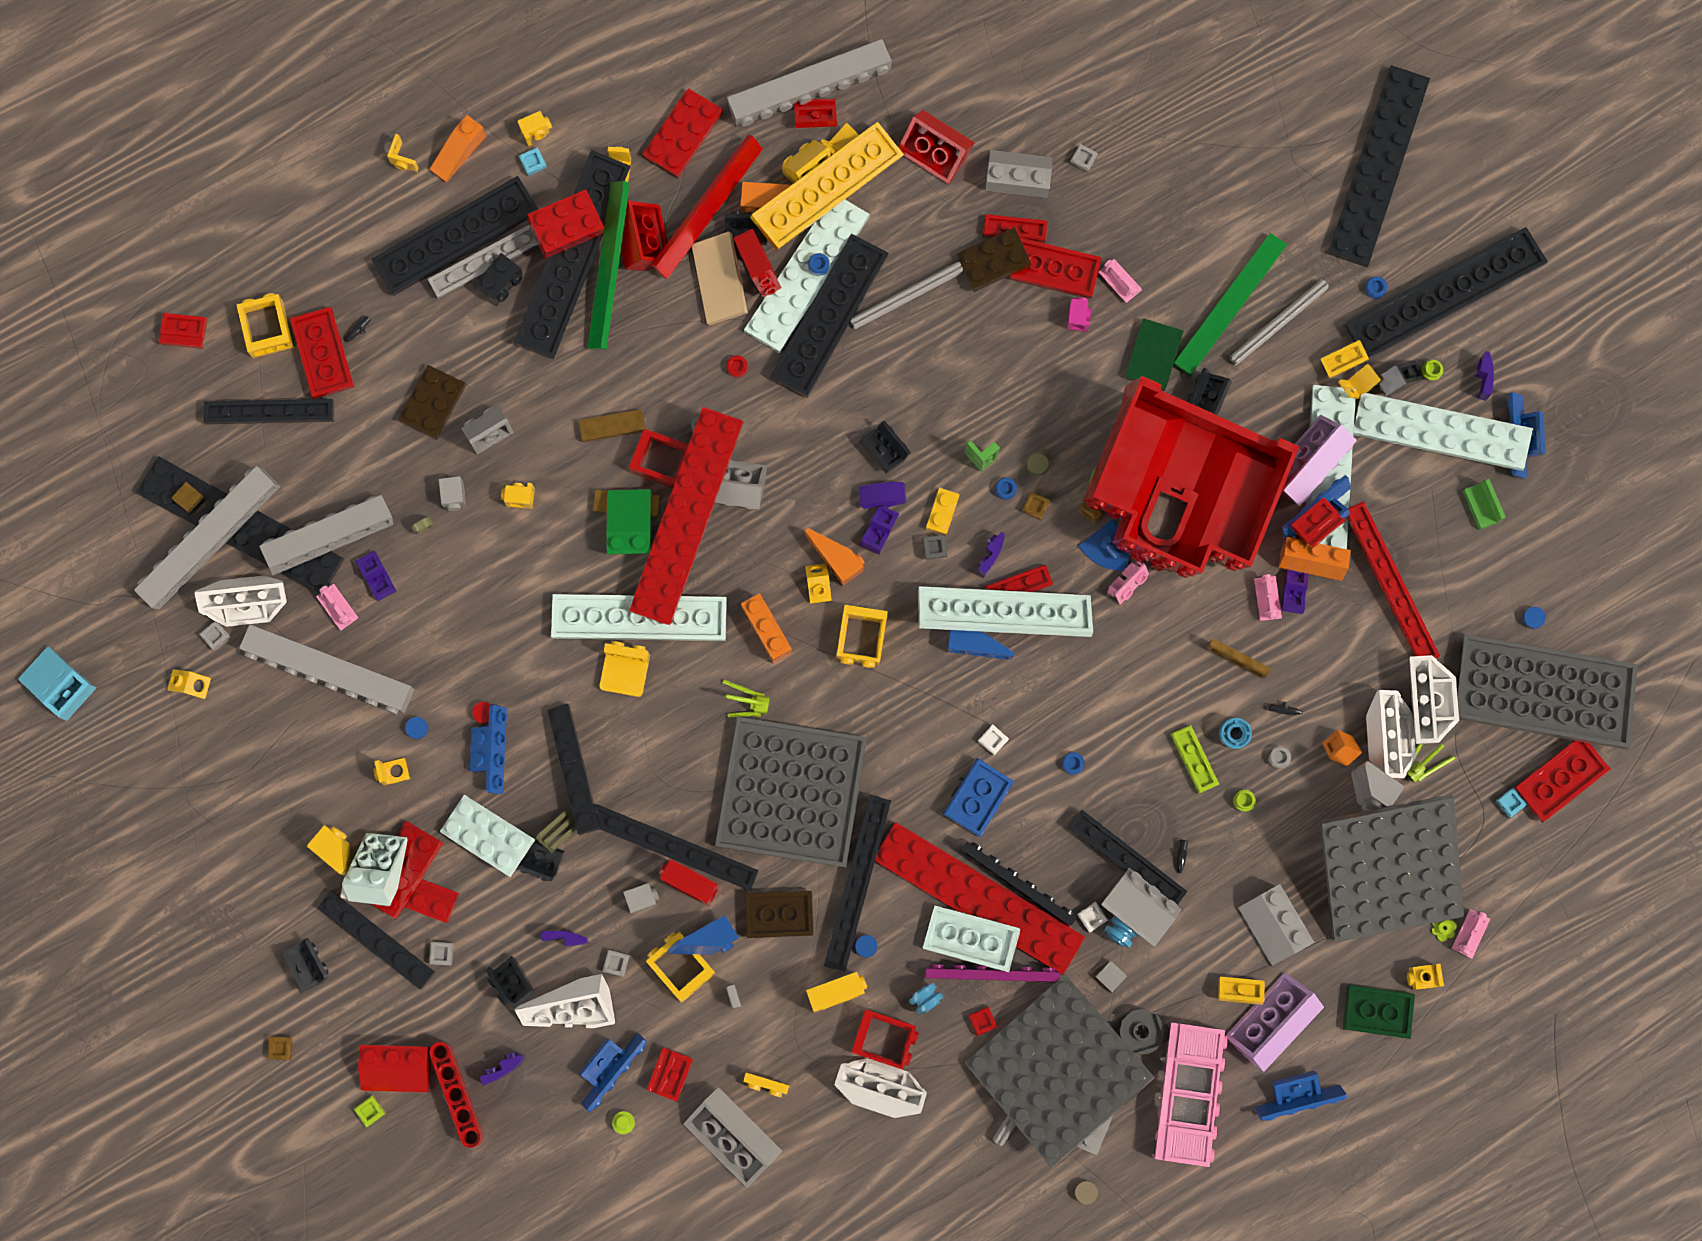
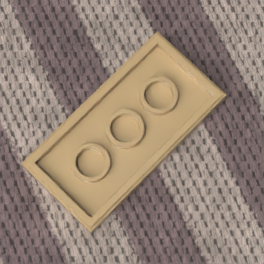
(719, 278)

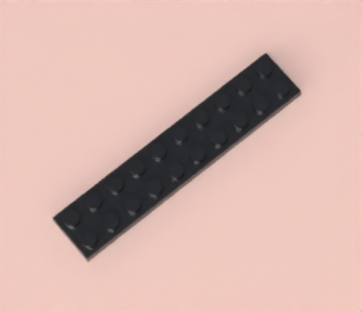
(1378, 166)
(567, 271)
(1446, 293)
(166, 479)

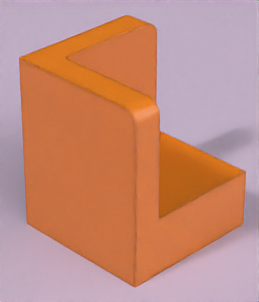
(1342, 747)

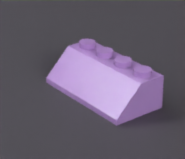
(1318, 454)
(1272, 1026)

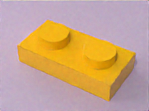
(1344, 359)
(942, 511)
(1241, 990)
(756, 1082)

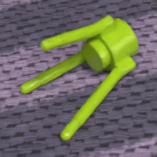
(758, 703)
(1417, 769)

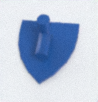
(1103, 551)

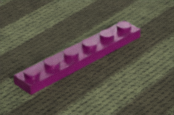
(982, 973)

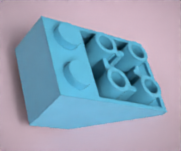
(56, 684)

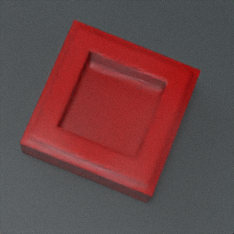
(982, 1021)

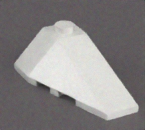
(579, 1002)

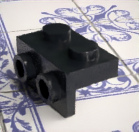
(740, 223)
(499, 279)
(1209, 391)
(885, 447)
(541, 862)
(305, 965)
(510, 983)

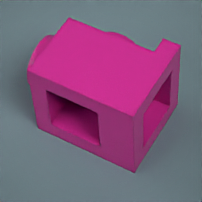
(1079, 315)

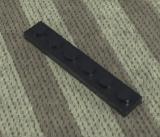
(269, 411)
(573, 769)
(1124, 855)
(1010, 877)
(376, 939)

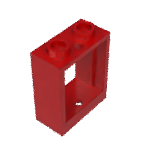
(757, 263)
(640, 454)
(688, 882)
(862, 1032)

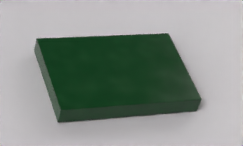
(1154, 352)
(1378, 1011)

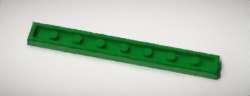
(608, 265)
(1230, 304)

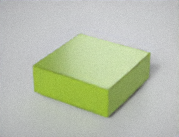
(370, 1111)

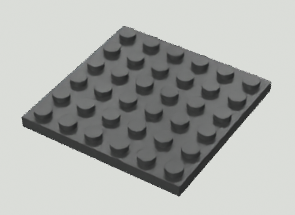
(791, 792)
(1392, 868)
(1059, 1071)

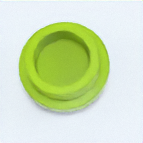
(1432, 370)
(1244, 800)
(623, 1122)

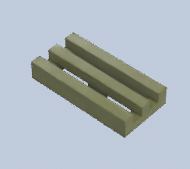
(546, 842)

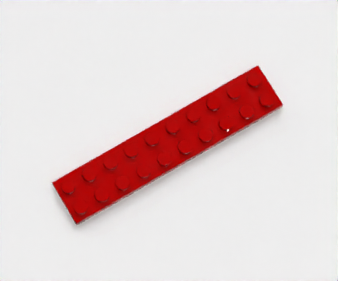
(686, 516)
(978, 896)

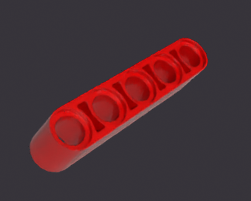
(448, 1086)

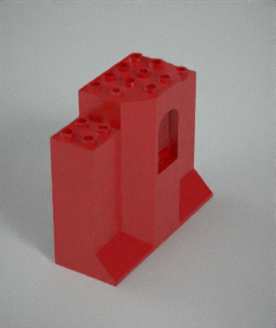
(1218, 467)

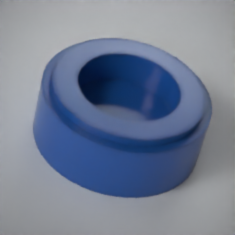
(819, 264)
(1376, 287)
(1006, 488)
(1534, 618)
(417, 728)
(1073, 763)
(866, 946)

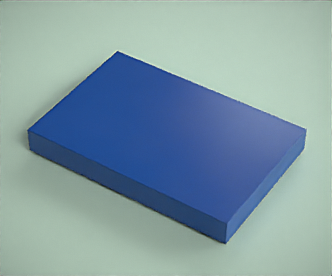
(978, 797)

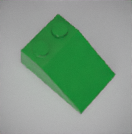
(629, 522)

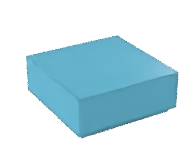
(532, 161)
(1511, 802)

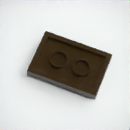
(994, 259)
(432, 402)
(779, 914)

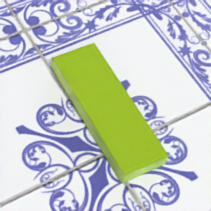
(1194, 759)

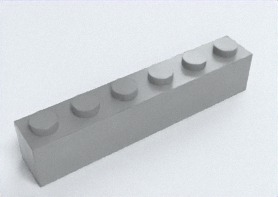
(326, 534)

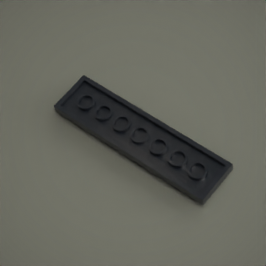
(455, 235)
(829, 315)

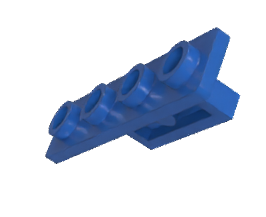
(1532, 420)
(1332, 495)
(488, 749)
(607, 1066)
(1299, 1094)

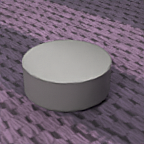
(1279, 757)

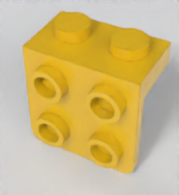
(624, 669)

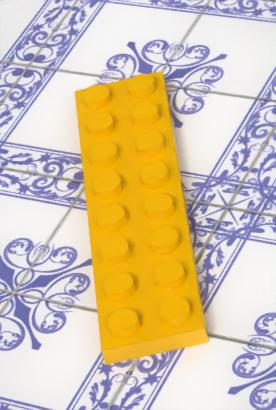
(826, 186)

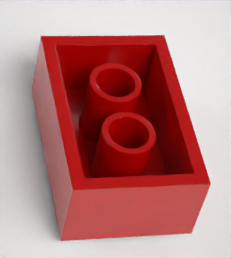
(565, 223)

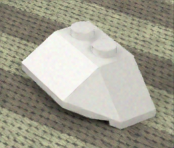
(242, 600)
(1432, 699)
(1390, 734)
(880, 1088)

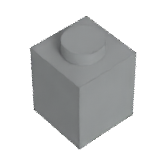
(452, 493)
(641, 898)

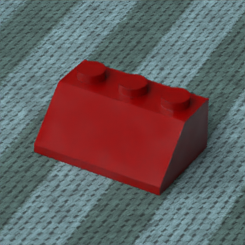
(935, 146)
(642, 235)
(394, 1068)

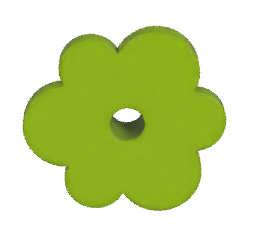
(1443, 935)

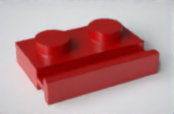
(816, 113)
(183, 330)
(1317, 523)
(433, 901)
(670, 1074)

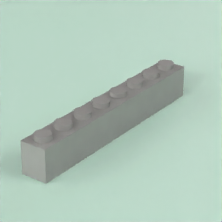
(809, 83)
(207, 537)
(327, 669)

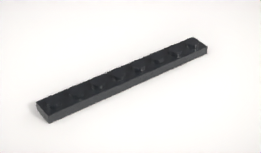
(676, 848)
(857, 883)

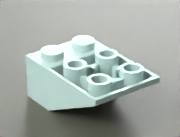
(375, 869)

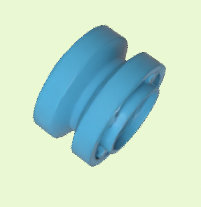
(1245, 733)
(1120, 932)
(926, 998)

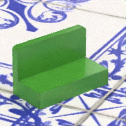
(984, 458)
(1484, 504)

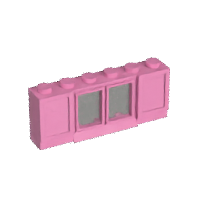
(1190, 1094)

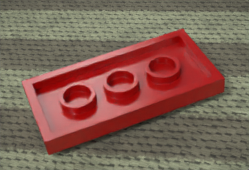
(683, 133)
(1059, 269)
(322, 352)
(1562, 779)
(418, 856)

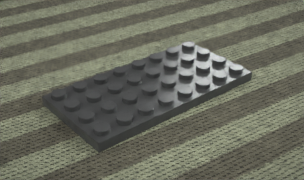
(1546, 691)

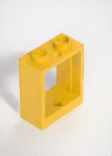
(268, 345)
(861, 614)
(692, 986)
(836, 991)

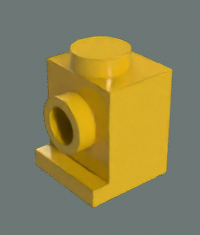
(534, 127)
(518, 495)
(1434, 973)

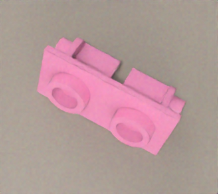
(1119, 280)
(1136, 575)
(1267, 598)
(336, 606)
(1471, 933)

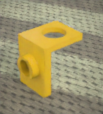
(842, 138)
(622, 155)
(398, 161)
(1362, 381)
(818, 583)
(184, 681)
(383, 771)

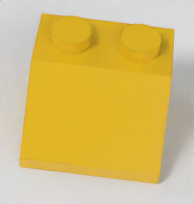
(805, 160)
(332, 848)

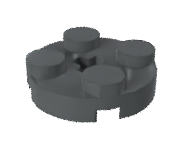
(1148, 1020)

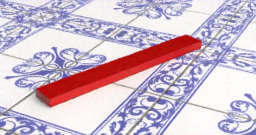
(707, 206)
(1391, 581)

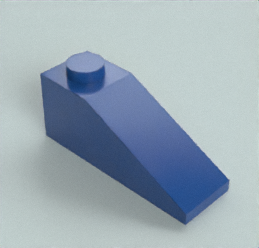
(977, 644)
(707, 940)

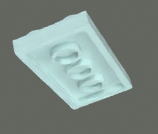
(487, 835)
(971, 938)

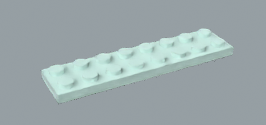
(785, 309)
(1339, 407)
(1442, 431)
(1005, 611)
(610, 619)

